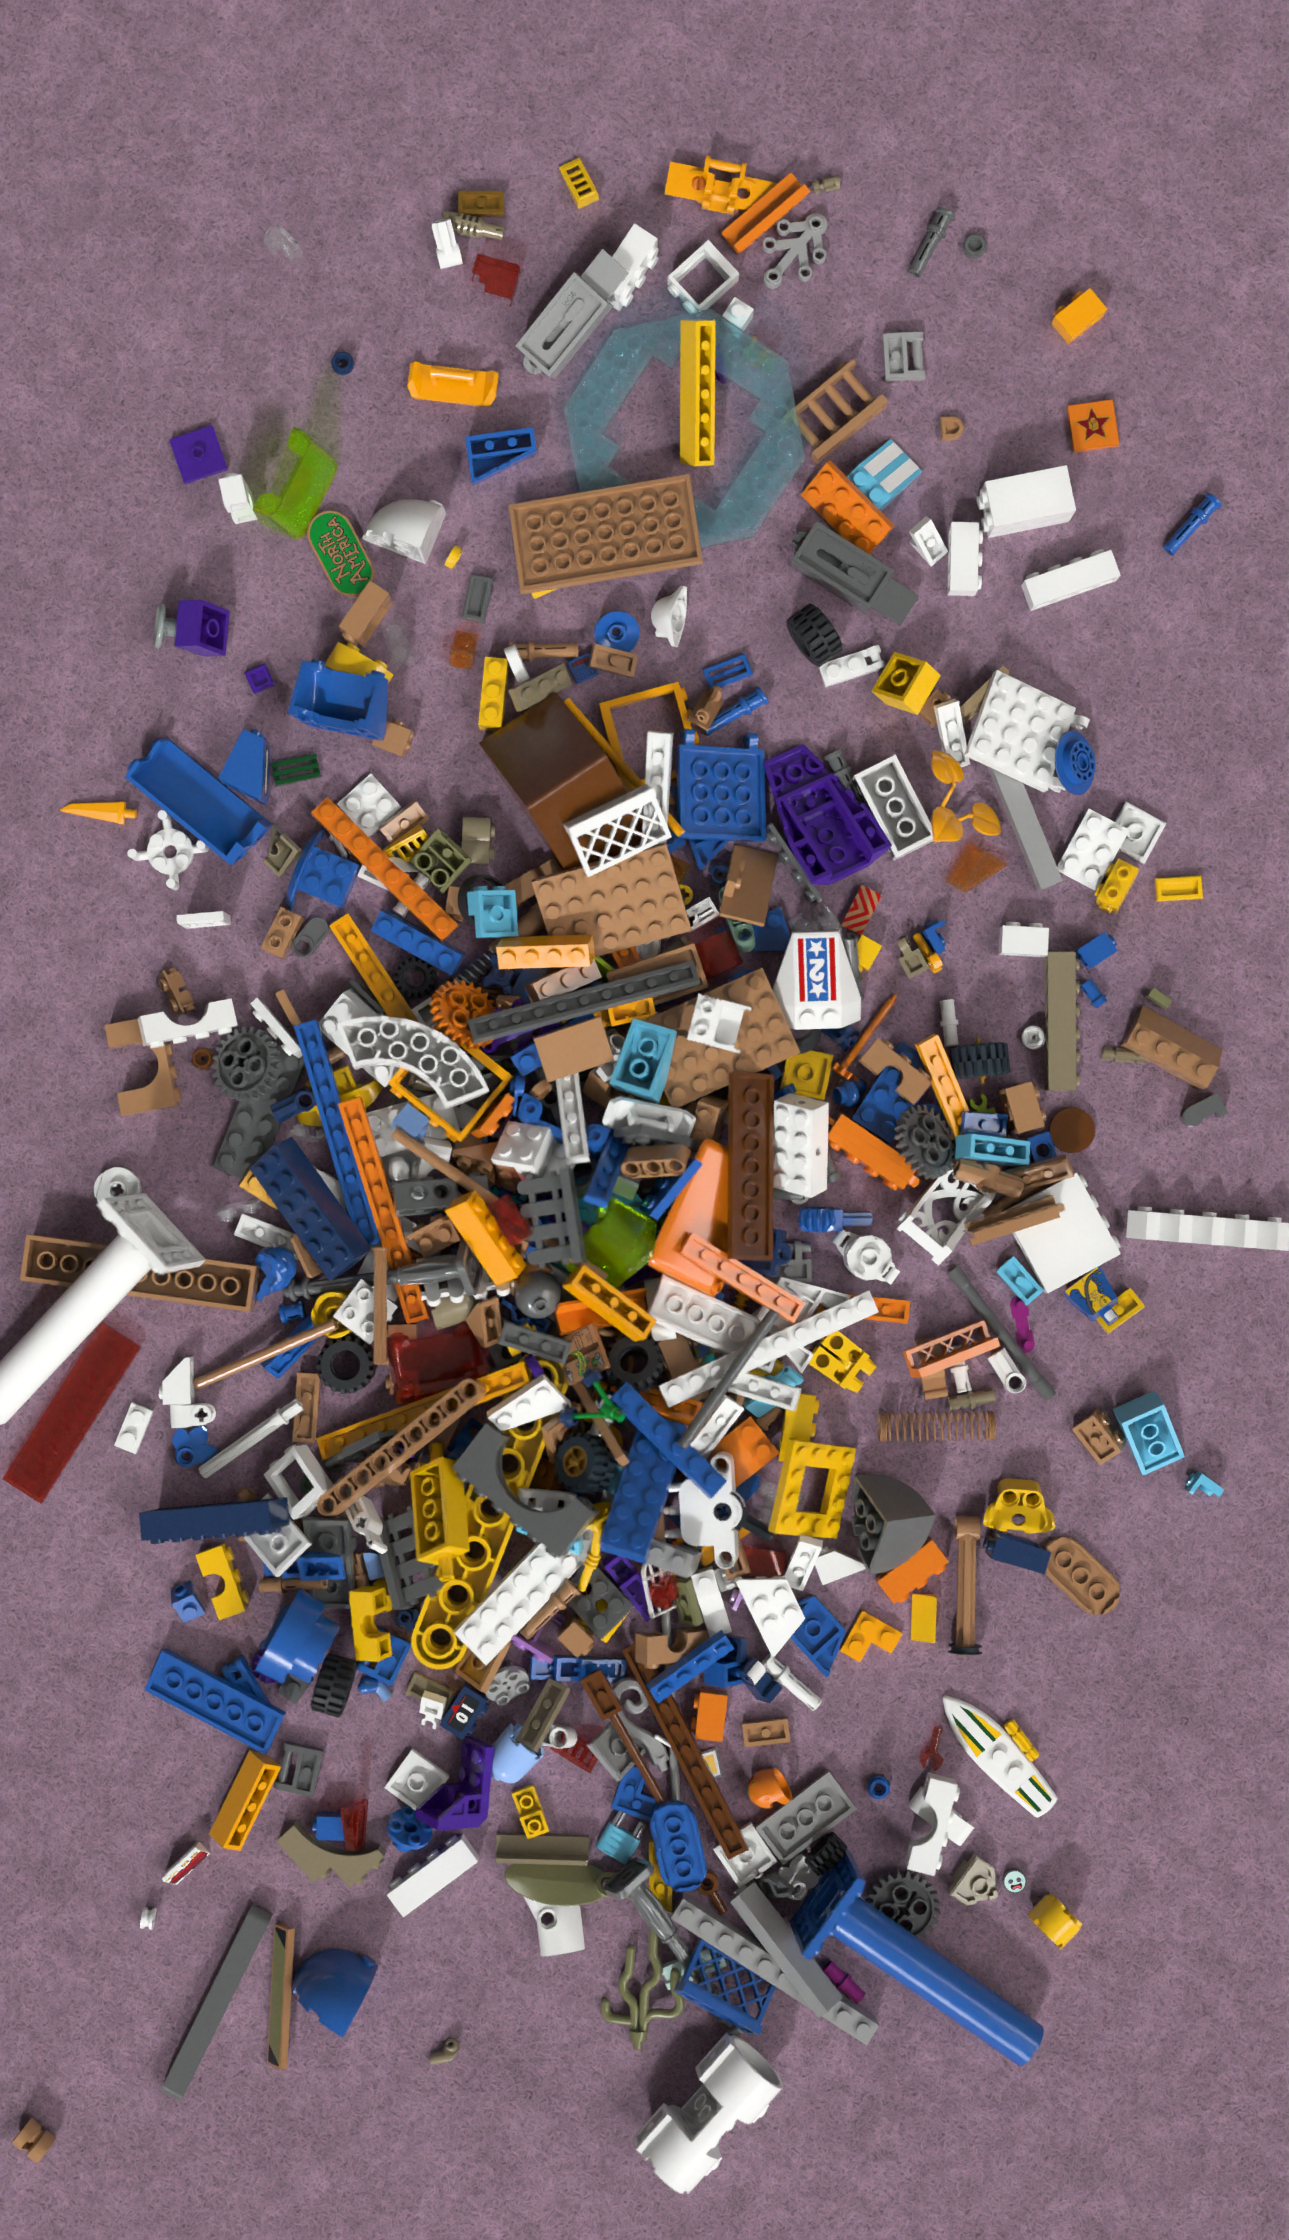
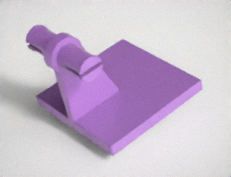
(540, 1650)

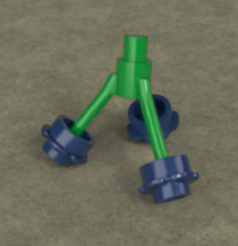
(570, 1415)

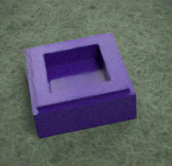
(259, 678)

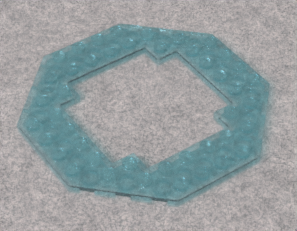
(737, 359)

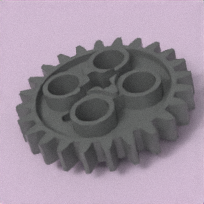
(246, 1064)
(925, 1142)
(920, 1918)

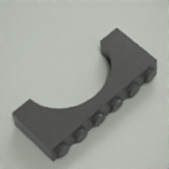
(483, 1469)

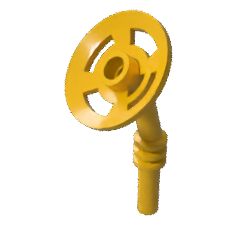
(593, 1556)

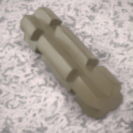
(1121, 1055)

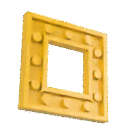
(798, 1454)

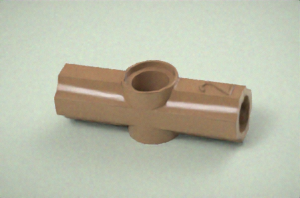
(988, 1178)

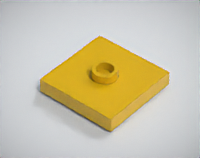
(808, 1073)

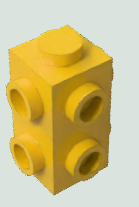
(1119, 882)

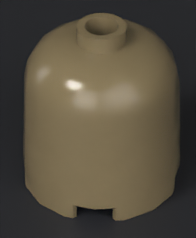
(452, 1313)

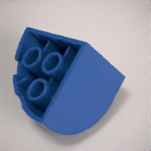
(334, 1986)

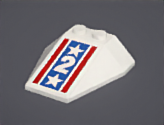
(817, 982)

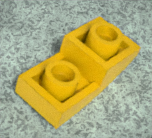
(530, 1811)

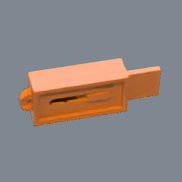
(871, 1152)

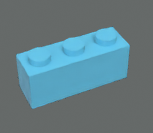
(992, 1150)

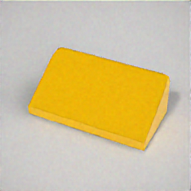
(923, 1617)

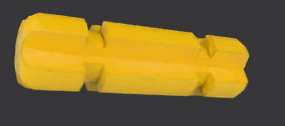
(1021, 1740)

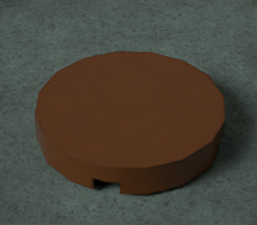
(1072, 1130)

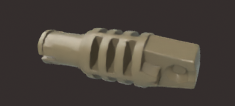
(474, 226)

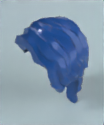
(279, 1269)

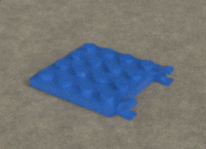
(721, 790)

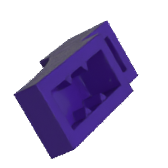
(629, 1582)

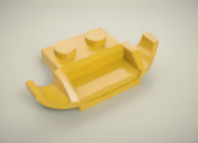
(348, 1090)

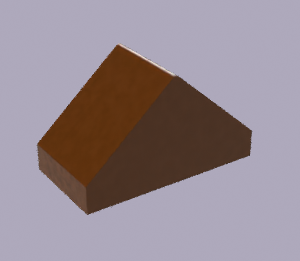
(558, 776)

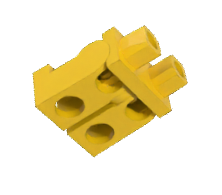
(846, 1365)

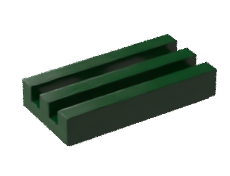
(276, 773)

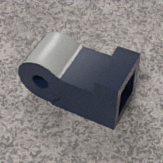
(759, 1681)

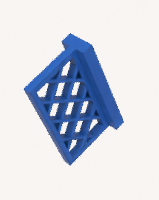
(716, 2005)

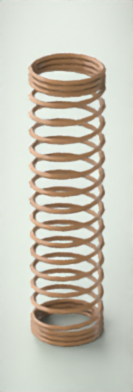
(990, 1433)

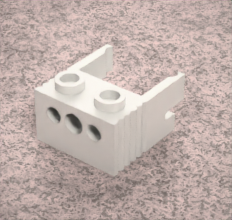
(716, 1022)

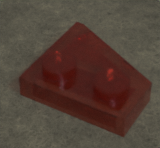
(354, 1823)

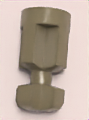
(828, 184)

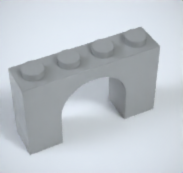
(677, 1559)

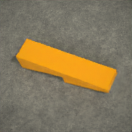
(625, 1013)

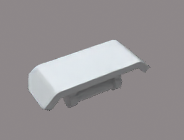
(630, 1112)

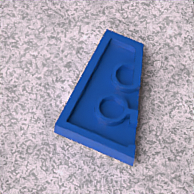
(771, 936)

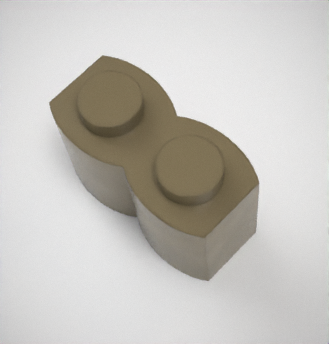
(477, 839)

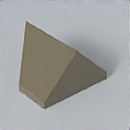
(281, 852)

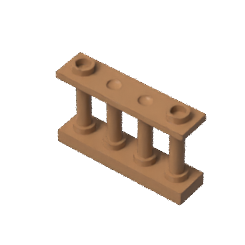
(855, 419)

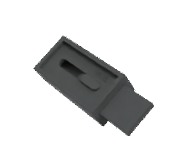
(851, 573)

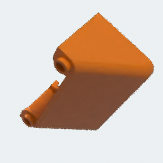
(698, 1210)

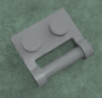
(896, 356)

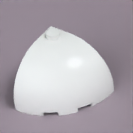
(407, 527)

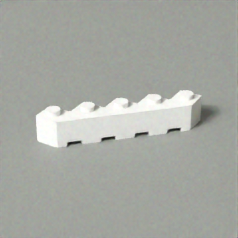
(1208, 1229)

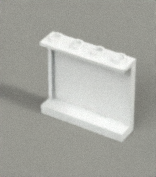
(1070, 1244)

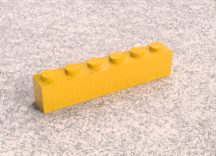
(697, 392)

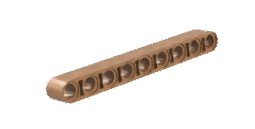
(411, 1446)

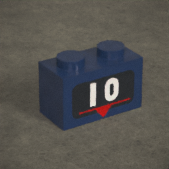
(464, 1711)

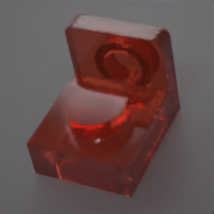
(664, 1592)

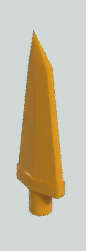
(107, 811)

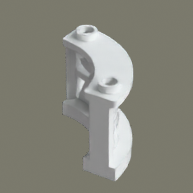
(943, 1244)

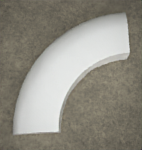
(415, 1049)

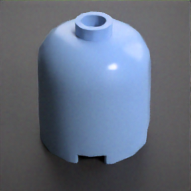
(511, 1758)

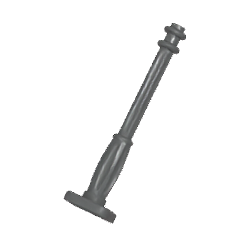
(464, 1267)
(631, 1883)

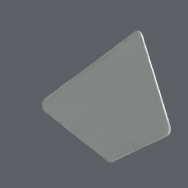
(403, 865)

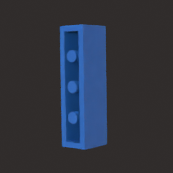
(418, 941)

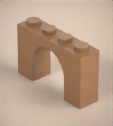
(162, 1090)

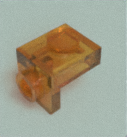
(463, 650)

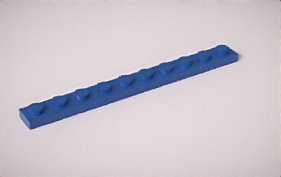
(327, 1100)

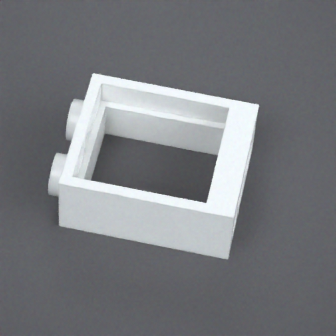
(719, 263)
(313, 1471)

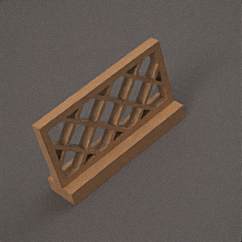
(1013, 1220)

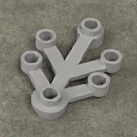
(797, 247)

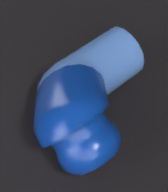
(372, 1685)

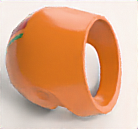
(764, 1788)

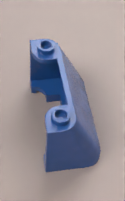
(340, 700)
(531, 1113)

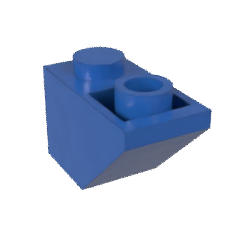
(1096, 950)

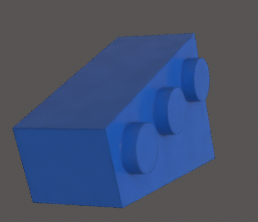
(498, 451)

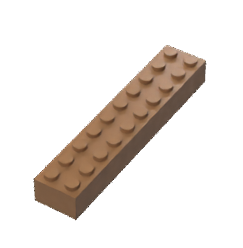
(212, 1284)

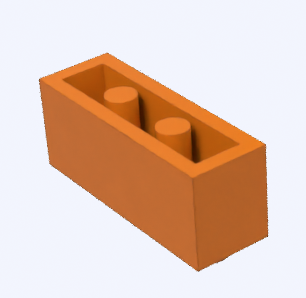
(913, 1573)

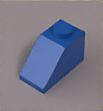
(724, 1673)

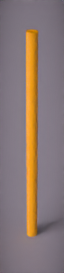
(616, 759)

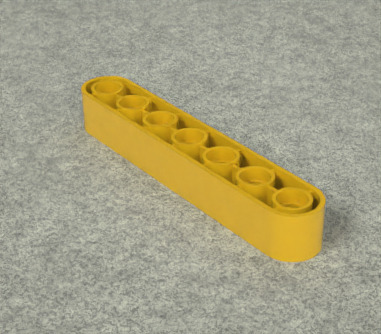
(491, 1532)

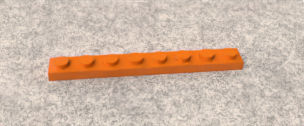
(390, 875)

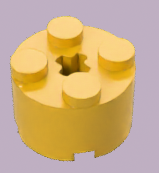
(326, 1307)
(1054, 1922)

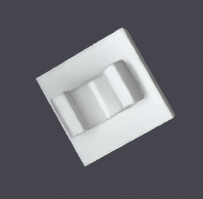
(723, 1583)

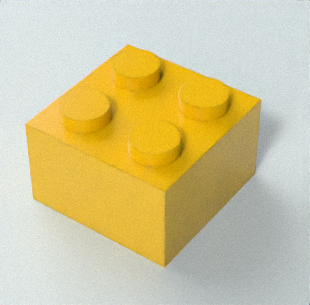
(906, 683)

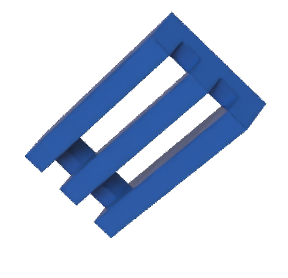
(706, 671)

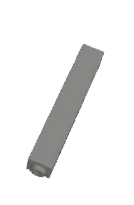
(1027, 830)
(783, 1948)

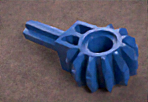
(831, 1219)

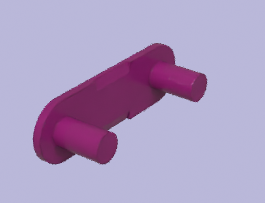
(1024, 1335)

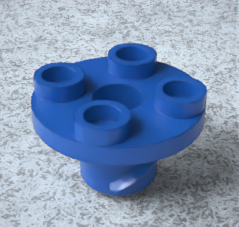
(408, 1831)

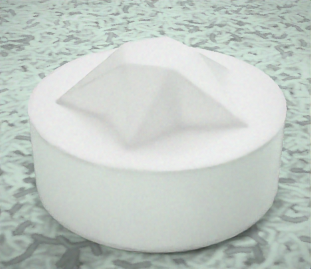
(1033, 1037)

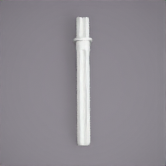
(281, 1417)

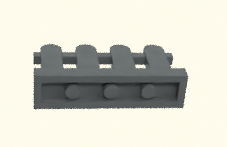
(557, 1206)
(398, 1569)

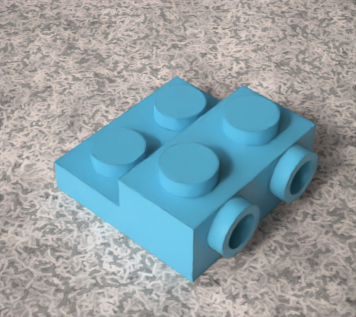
(493, 911)

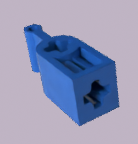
(545, 1322)

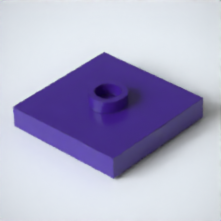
(198, 454)

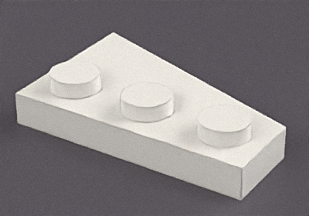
(528, 1404)

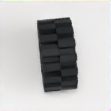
(401, 978)
(825, 1854)

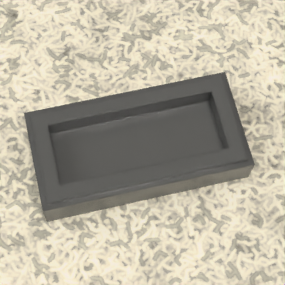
(477, 598)

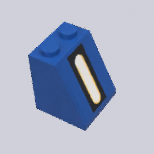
(249, 766)

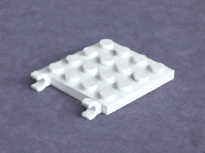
(1021, 731)

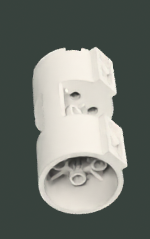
(685, 2139)

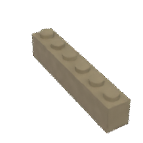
(1061, 1021)

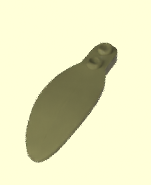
(558, 1883)

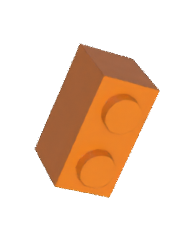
(710, 1715)

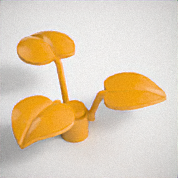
(943, 821)

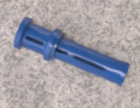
(1199, 516)
(744, 706)

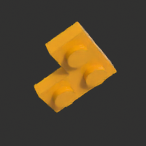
(868, 1630)

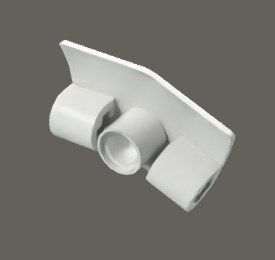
(564, 1931)

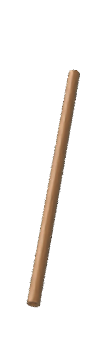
(470, 1185)

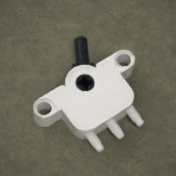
(703, 1517)

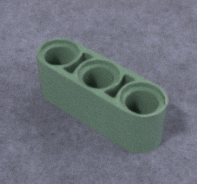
(739, 929)

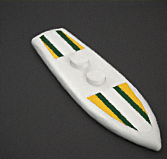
(999, 1756)

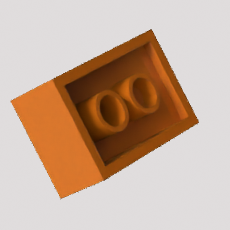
(748, 1447)

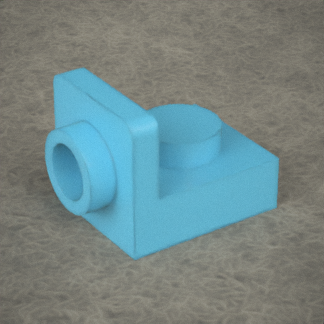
(1207, 1484)

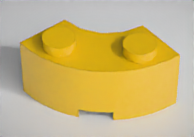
(349, 660)

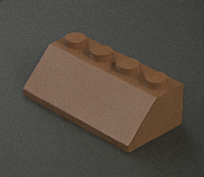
(1173, 1048)

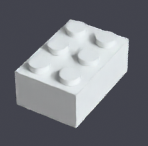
(635, 255)

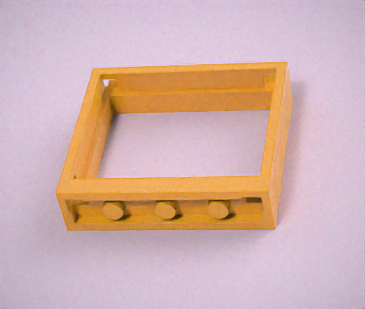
(680, 696)
(436, 1120)

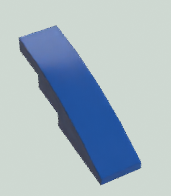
(314, 1566)
(573, 1668)

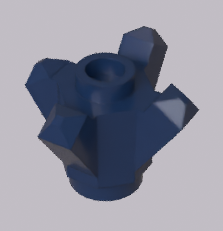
(500, 978)

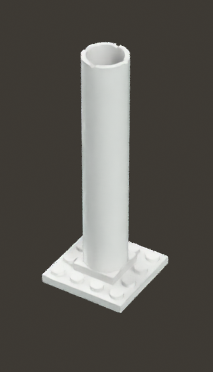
(143, 1243)

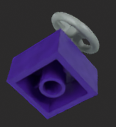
(197, 627)

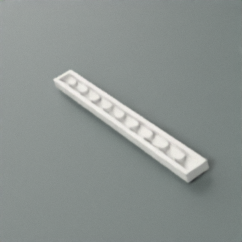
(657, 776)
(771, 1347)

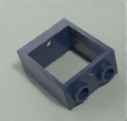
(1017, 1551)

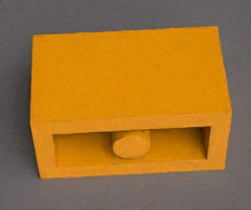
(1079, 315)

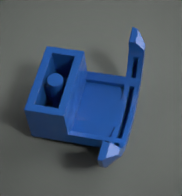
(322, 875)

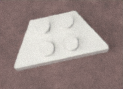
(772, 1608)

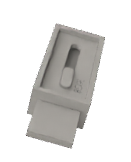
(571, 316)

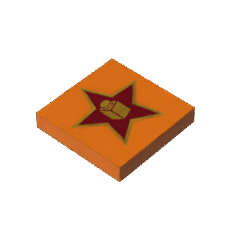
(1093, 426)

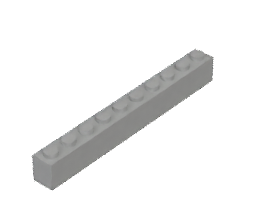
(755, 1957)

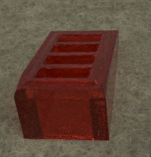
(588, 1767)

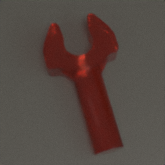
(933, 1750)

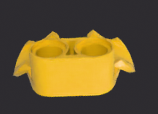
(1037, 1515)

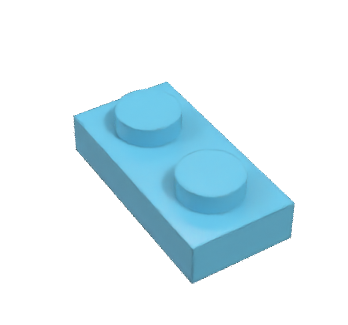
(1019, 1280)

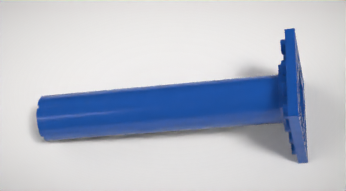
(838, 1911)

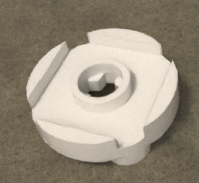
(112, 1178)

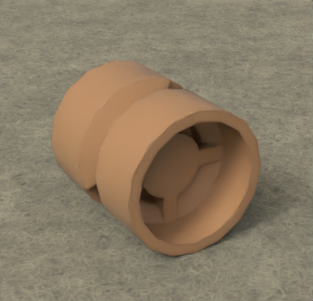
(34, 2140)

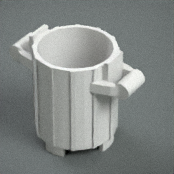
(866, 1256)

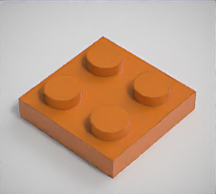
(488, 1123)

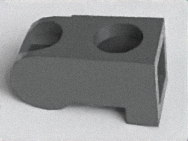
(1196, 1112)

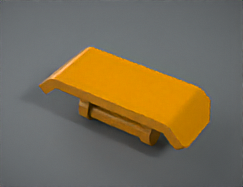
(452, 384)

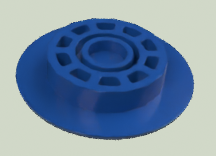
(1074, 763)

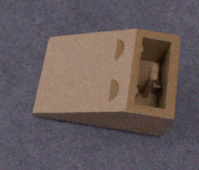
(478, 1160)

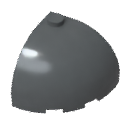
(889, 1521)

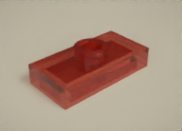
(510, 1220)

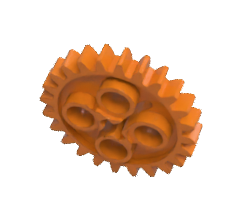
(455, 1005)

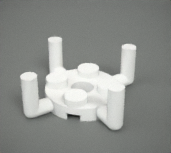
(157, 846)

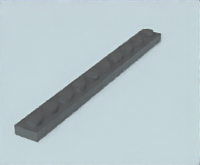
(583, 1002)

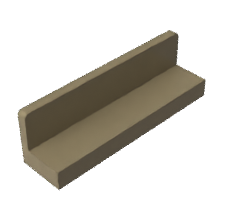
(542, 1849)

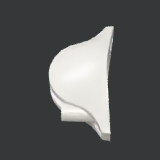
(670, 615)

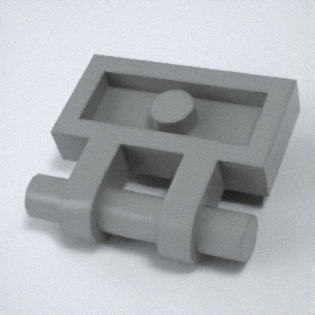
(798, 1268)

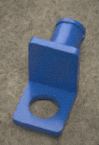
(463, 1440)

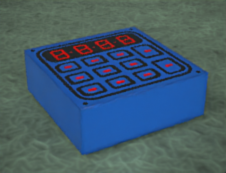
(581, 670)

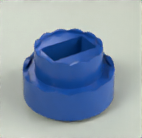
(297, 1640)

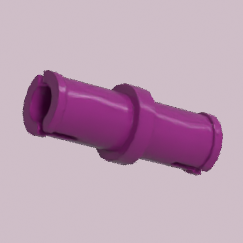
(844, 1982)

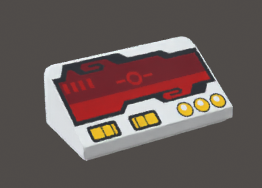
(185, 1864)

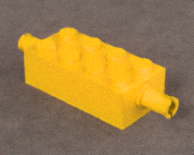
(439, 1512)

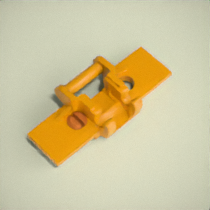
(715, 195)

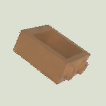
(365, 615)

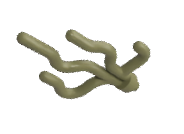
(640, 2015)

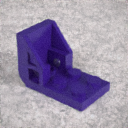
(473, 1791)

